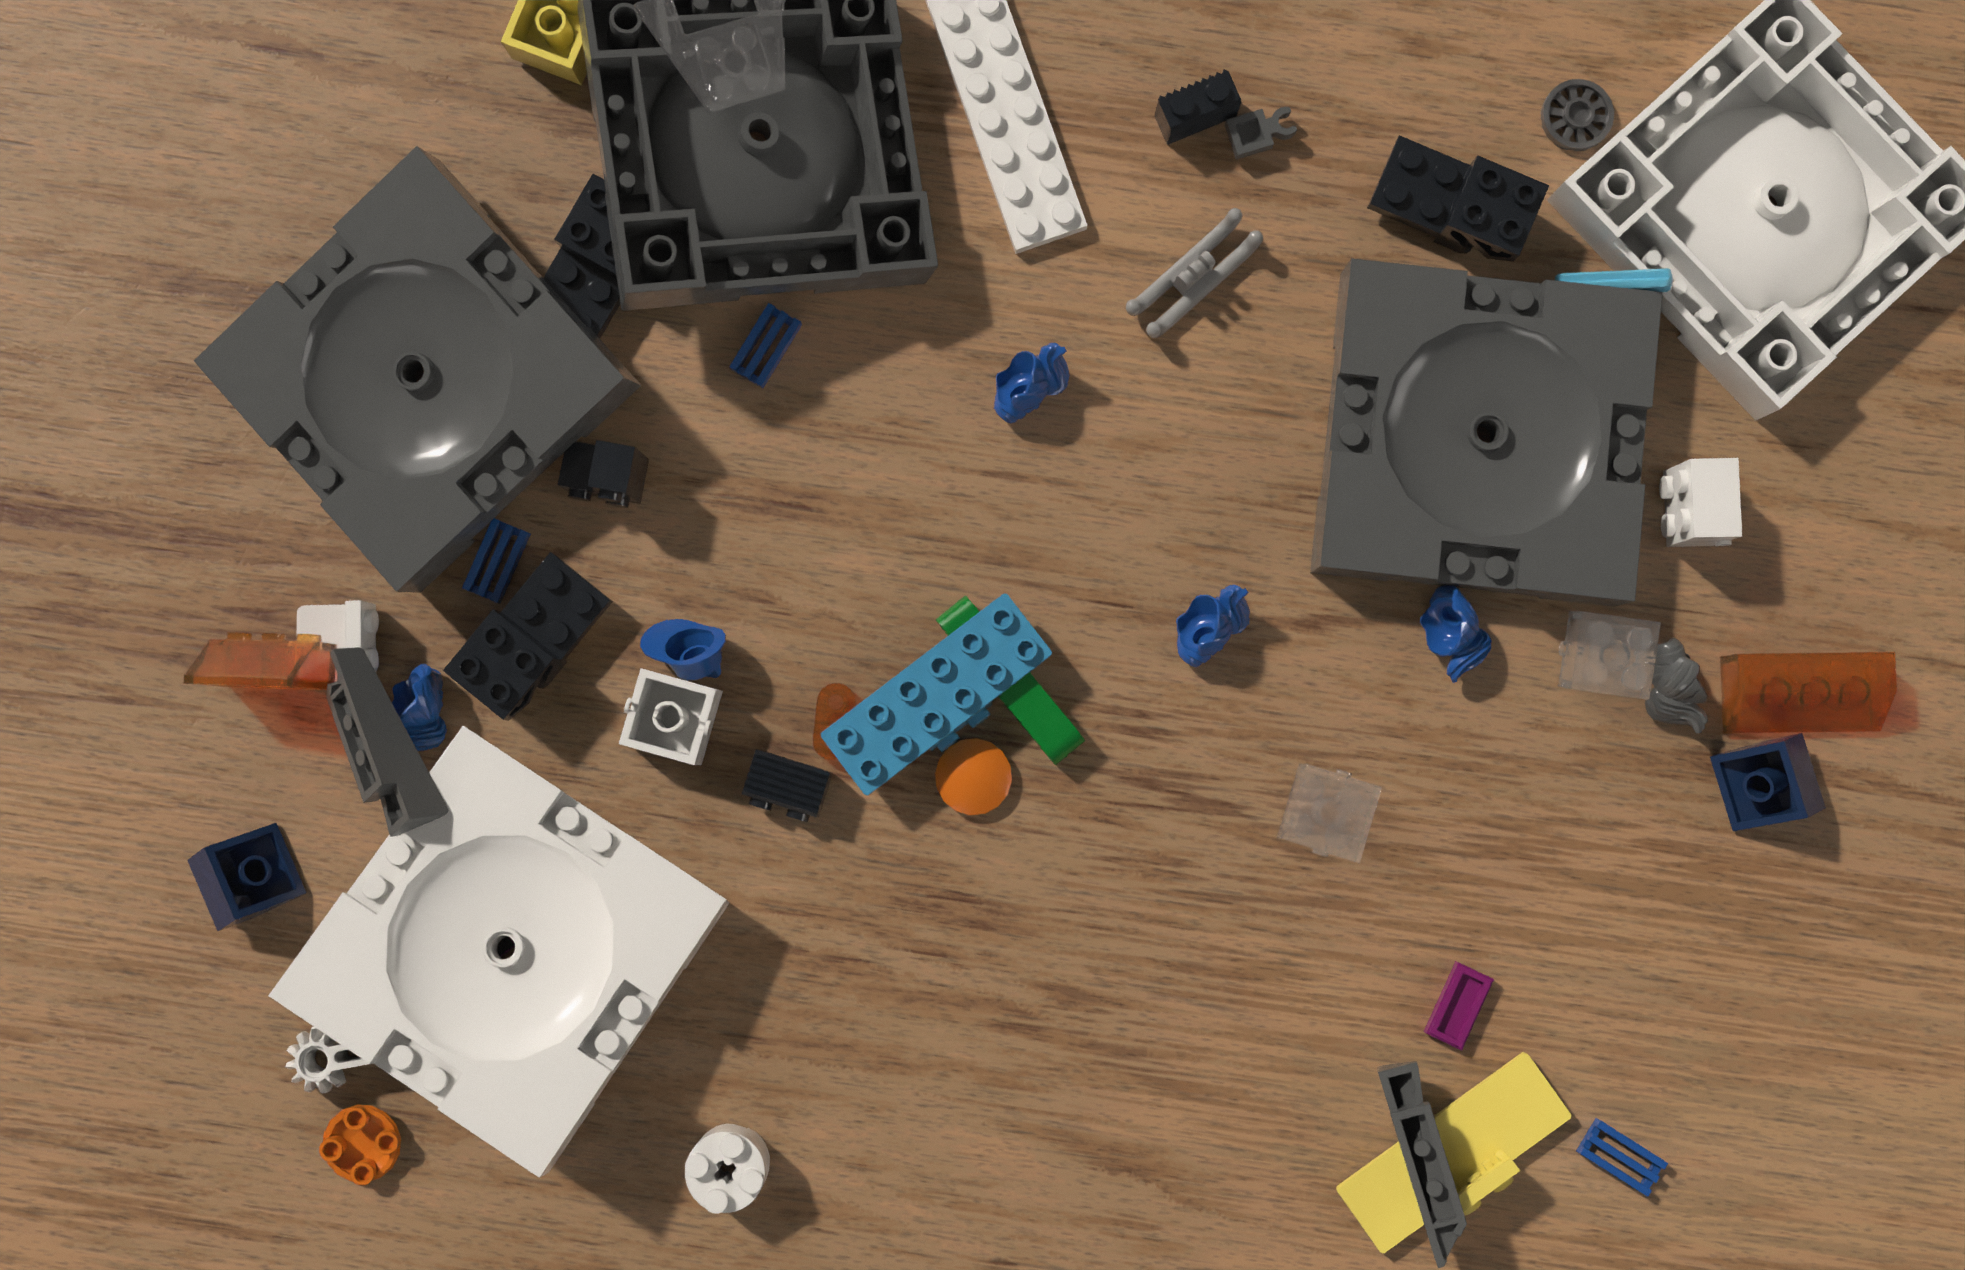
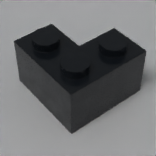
(605, 471)

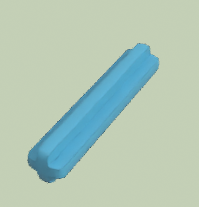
(1645, 279)

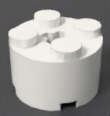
(718, 1189)

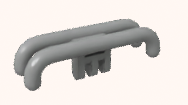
(1194, 274)

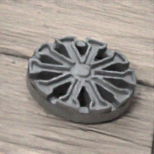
(1577, 115)

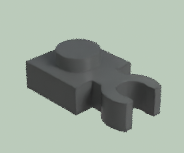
(1254, 133)

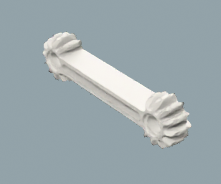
(308, 1068)

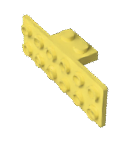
(1480, 1140)

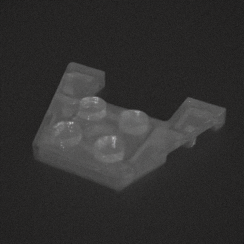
(726, 61)

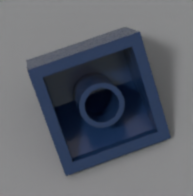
(1768, 783)
(246, 876)

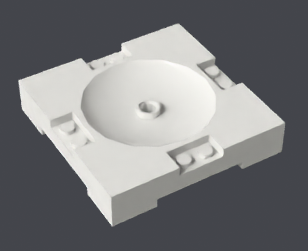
(1755, 284)
(415, 973)

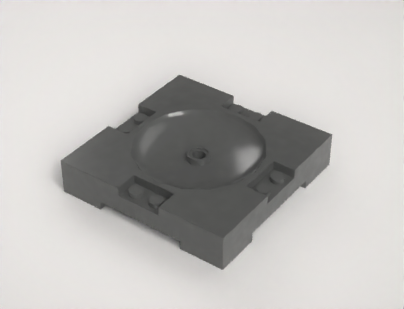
(724, 216)
(335, 355)
(1554, 380)

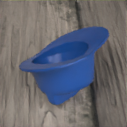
(686, 646)

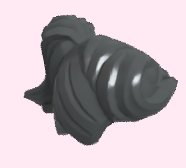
(1676, 688)

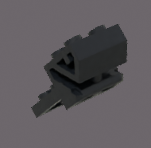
(1458, 202)
(585, 264)
(528, 638)

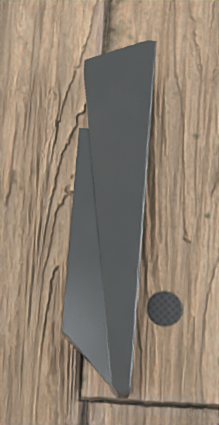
(380, 746)
(1424, 1157)

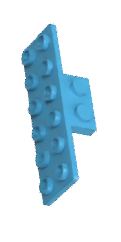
(936, 695)

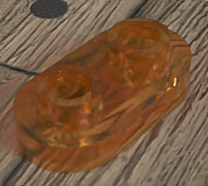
(826, 716)

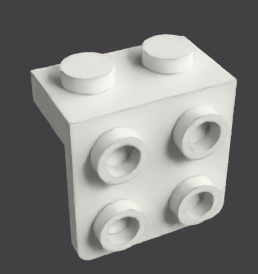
(345, 625)

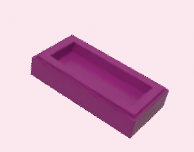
(1458, 1005)

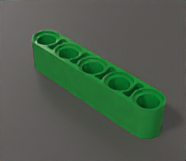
(1025, 698)

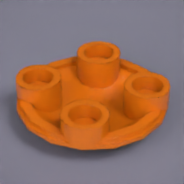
(973, 776)
(361, 1143)

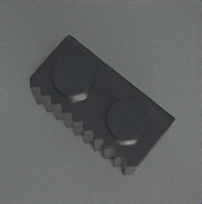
(1197, 107)
(786, 784)

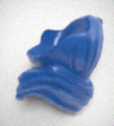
(1029, 381)
(1210, 623)
(1454, 631)
(419, 706)

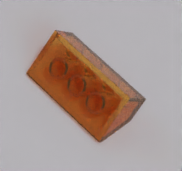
(1807, 692)

